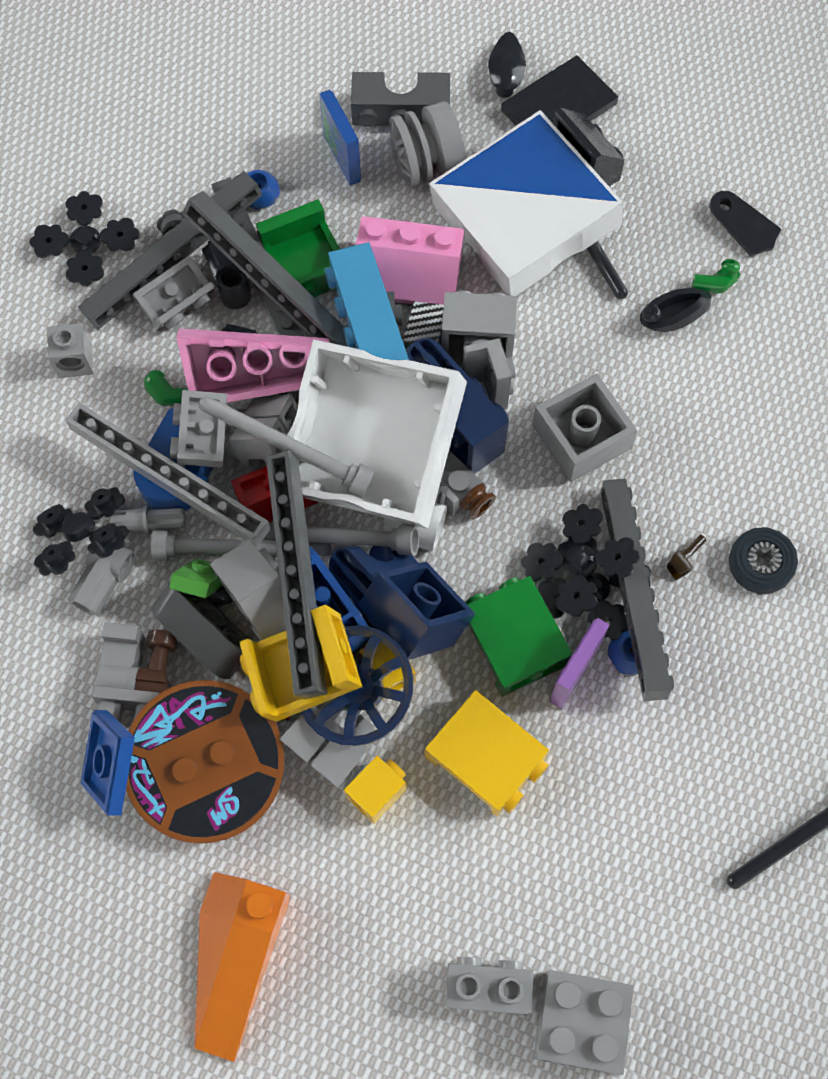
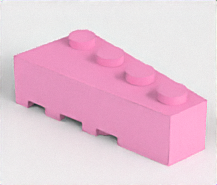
(243, 362)

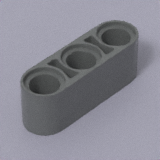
(201, 630)

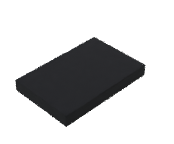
(567, 87)

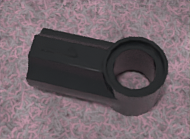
(226, 276)

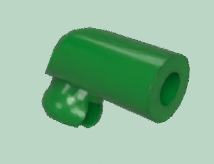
(721, 280)
(161, 390)

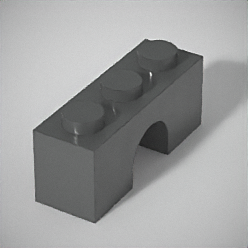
(374, 103)

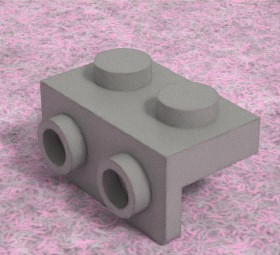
(173, 293)
(488, 364)
(489, 988)

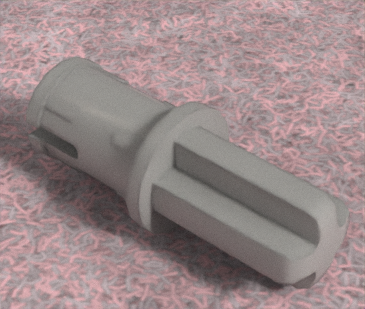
(146, 519)

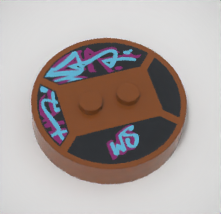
(203, 762)

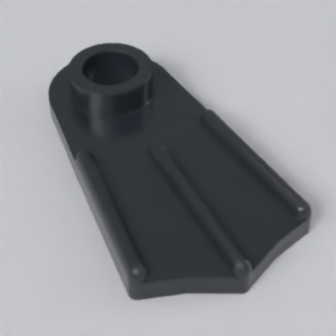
(744, 223)

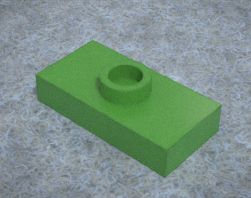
(196, 579)

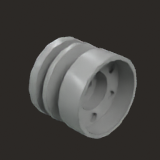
(421, 145)

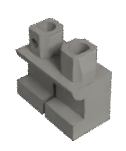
(273, 411)
(335, 759)

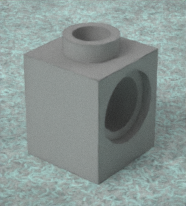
(70, 350)

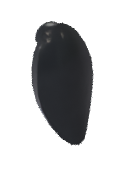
(506, 65)
(675, 309)

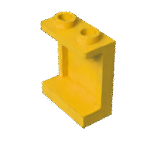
(270, 669)
(488, 753)

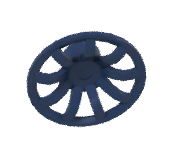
(369, 694)

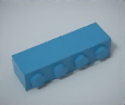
(364, 302)

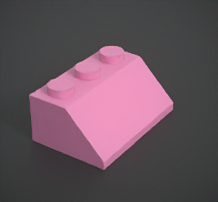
(414, 258)

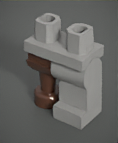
(120, 679)

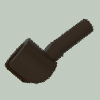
(679, 564)

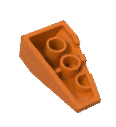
(234, 949)

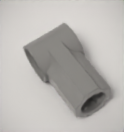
(100, 579)

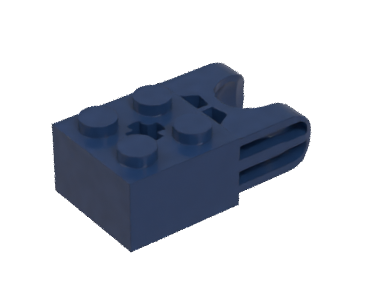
(480, 424)
(402, 598)

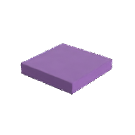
(578, 663)

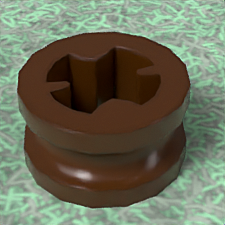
(477, 501)

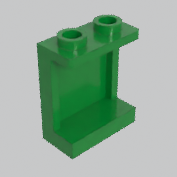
(301, 244)
(517, 635)

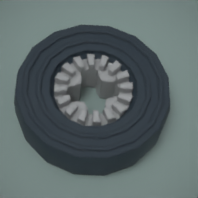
(763, 542)

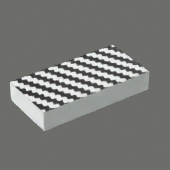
(424, 322)

